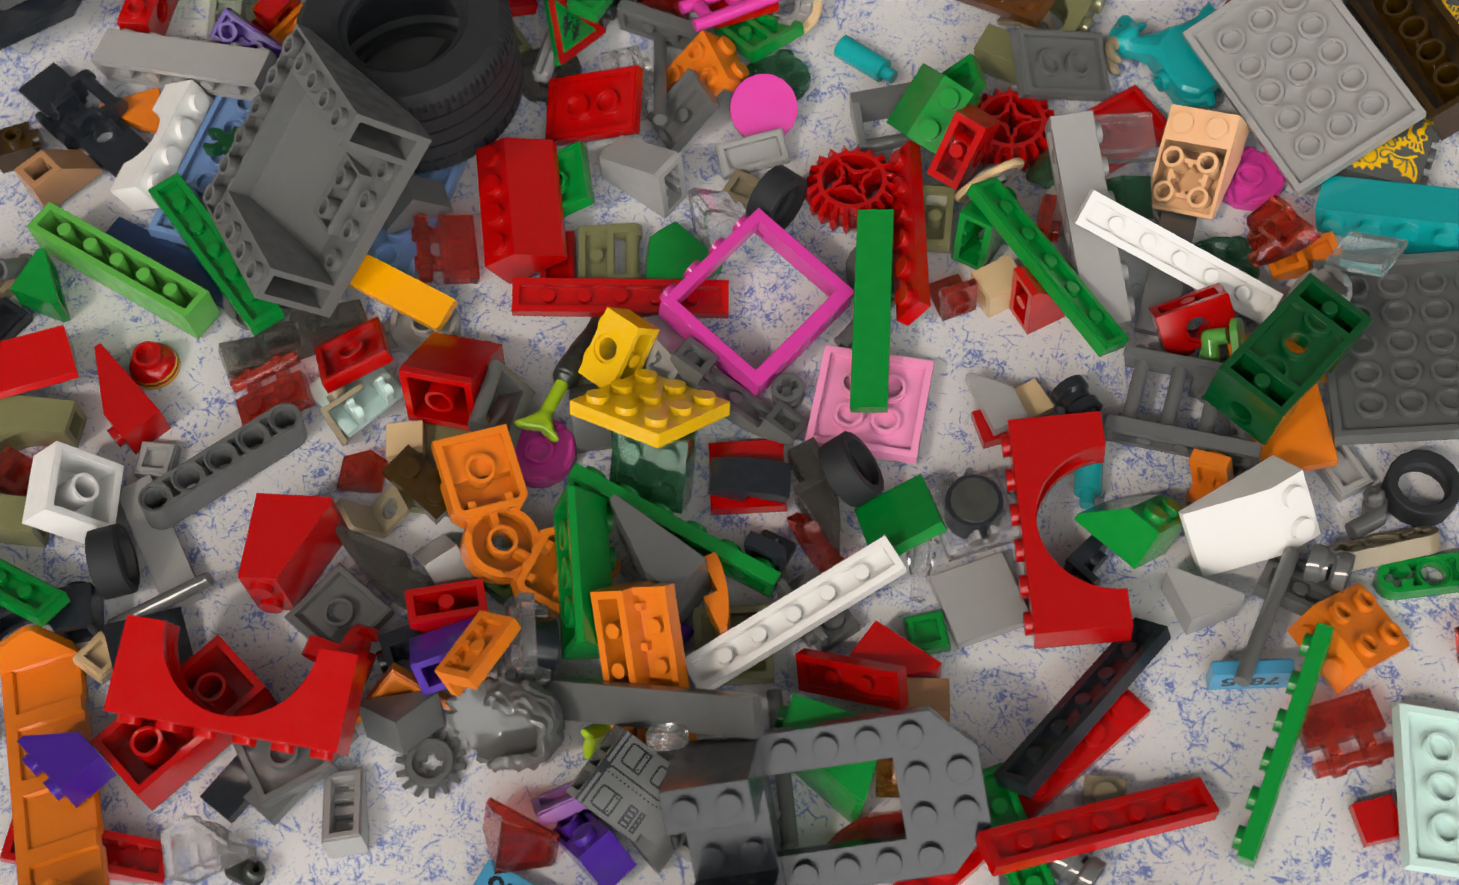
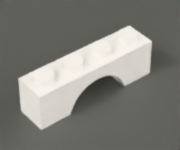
(181, 113)

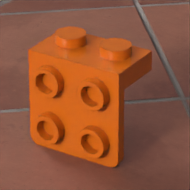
(713, 60)
(1361, 635)

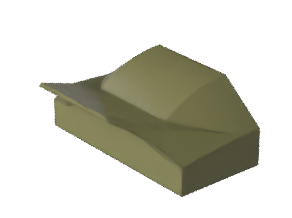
(938, 217)

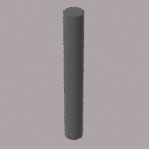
(169, 597)

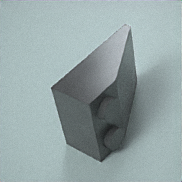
(661, 556)

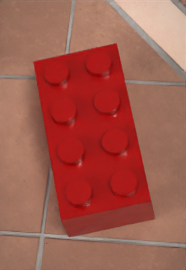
(161, 761)

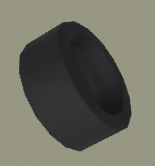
(779, 195)
(1430, 464)
(851, 469)
(112, 561)

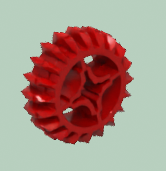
(1026, 122)
(857, 178)

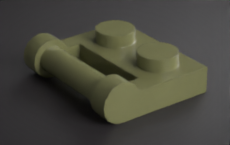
(597, 250)

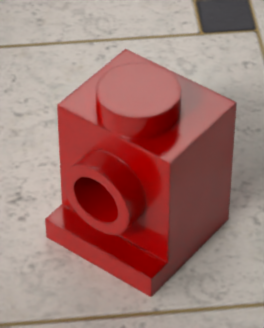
(271, 12)

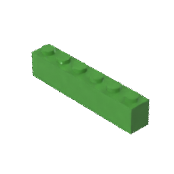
(124, 270)

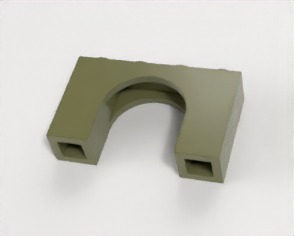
(995, 47)
(26, 424)

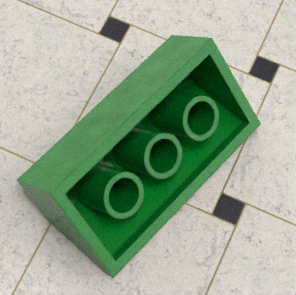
(582, 566)

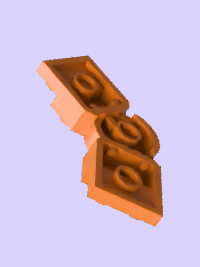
(485, 497)

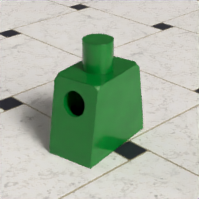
(968, 247)

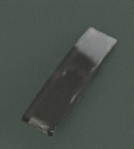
(299, 334)

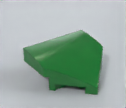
(672, 252)

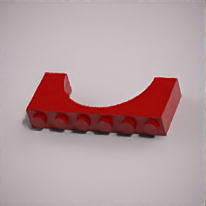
(1060, 605)
(152, 687)

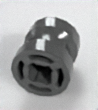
(1320, 564)
(1078, 869)

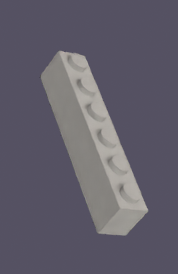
(163, 60)
(1076, 169)

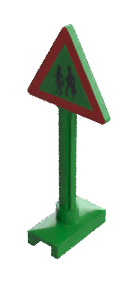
(568, 31)

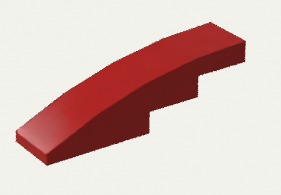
(128, 856)

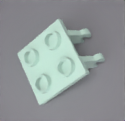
(359, 410)

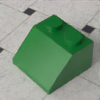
(929, 107)
(1135, 526)

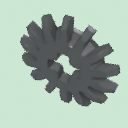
(419, 754)

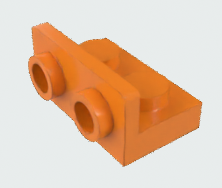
(477, 651)

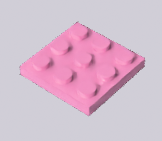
(887, 435)

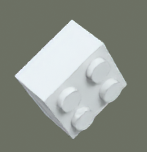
(72, 492)

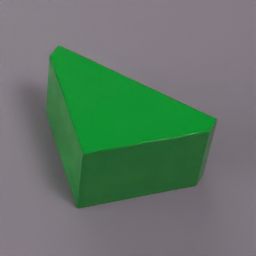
(40, 287)

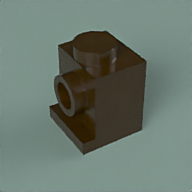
(18, 145)

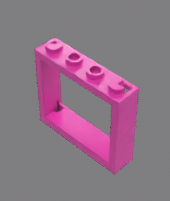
(798, 256)

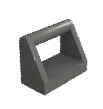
(872, 106)
(511, 403)

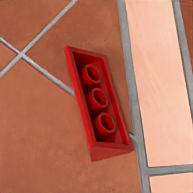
(36, 361)

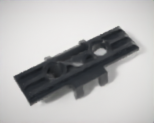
(74, 125)

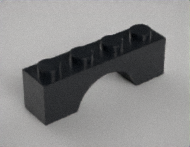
(76, 621)

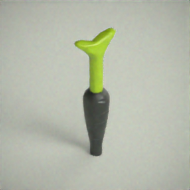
(565, 377)

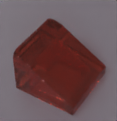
(362, 473)

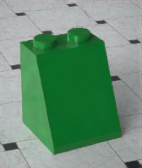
(842, 785)

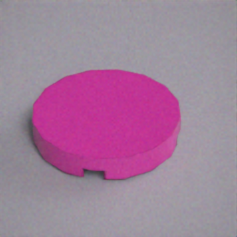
(763, 105)
(1253, 181)
(544, 461)

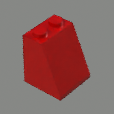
(445, 378)
(288, 548)

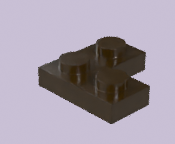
(418, 482)

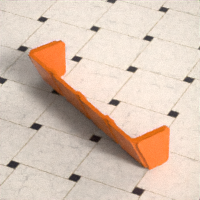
(48, 696)

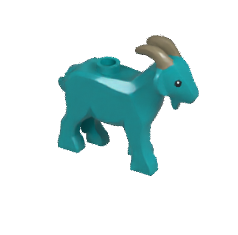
(1169, 58)

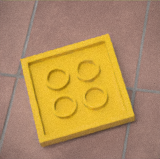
(650, 408)

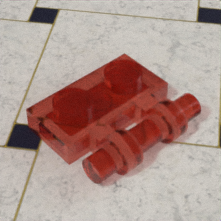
(456, 246)
(288, 387)
(1341, 721)

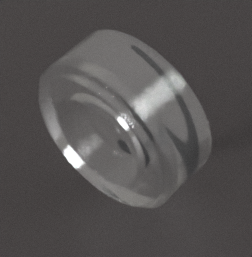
(667, 737)

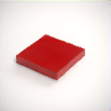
(353, 354)
(752, 449)

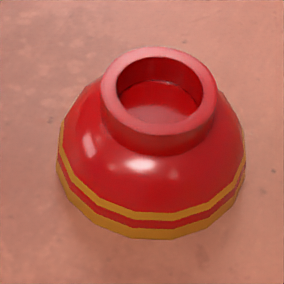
(153, 365)

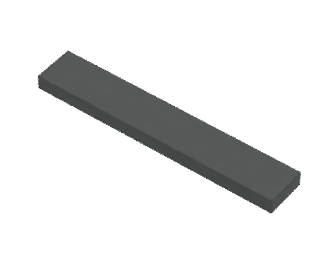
(651, 705)

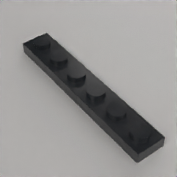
(1081, 709)

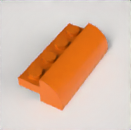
(640, 637)

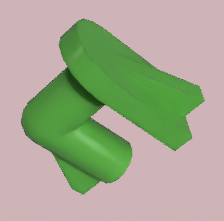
(1218, 336)

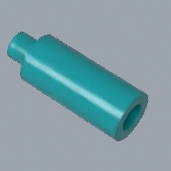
(864, 59)
(1088, 484)

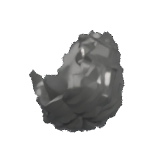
(508, 723)

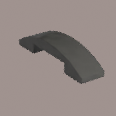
(1159, 285)
(778, 424)

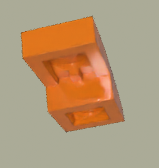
(1301, 262)
(717, 603)

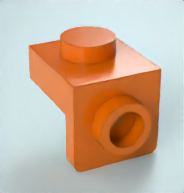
(1208, 472)

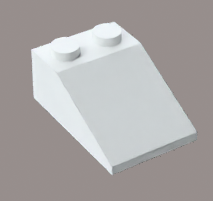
(1250, 518)

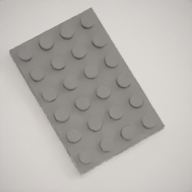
(1304, 83)

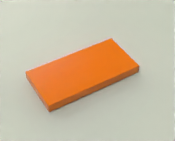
(1306, 435)

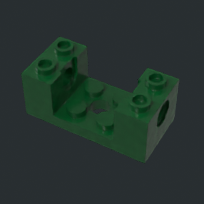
(1265, 379)

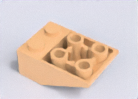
(1197, 160)

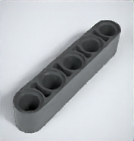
(215, 481)

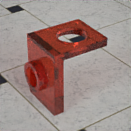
(956, 299)

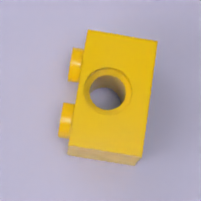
(633, 341)

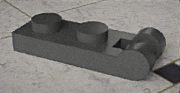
(650, 22)

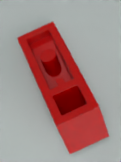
(126, 406)

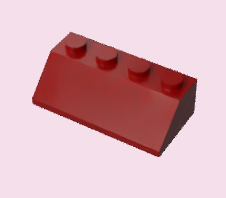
(520, 206)

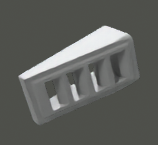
(348, 837)

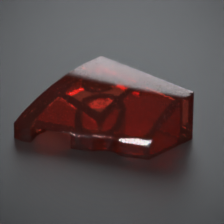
(1277, 232)

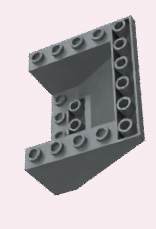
(312, 176)

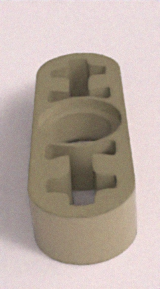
(1391, 546)

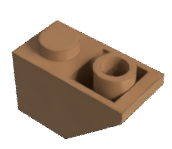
(56, 174)

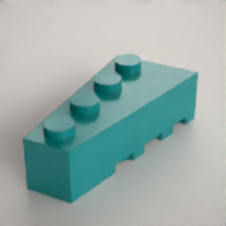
(1397, 210)

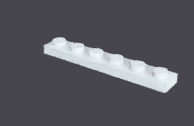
(1175, 255)
(794, 615)

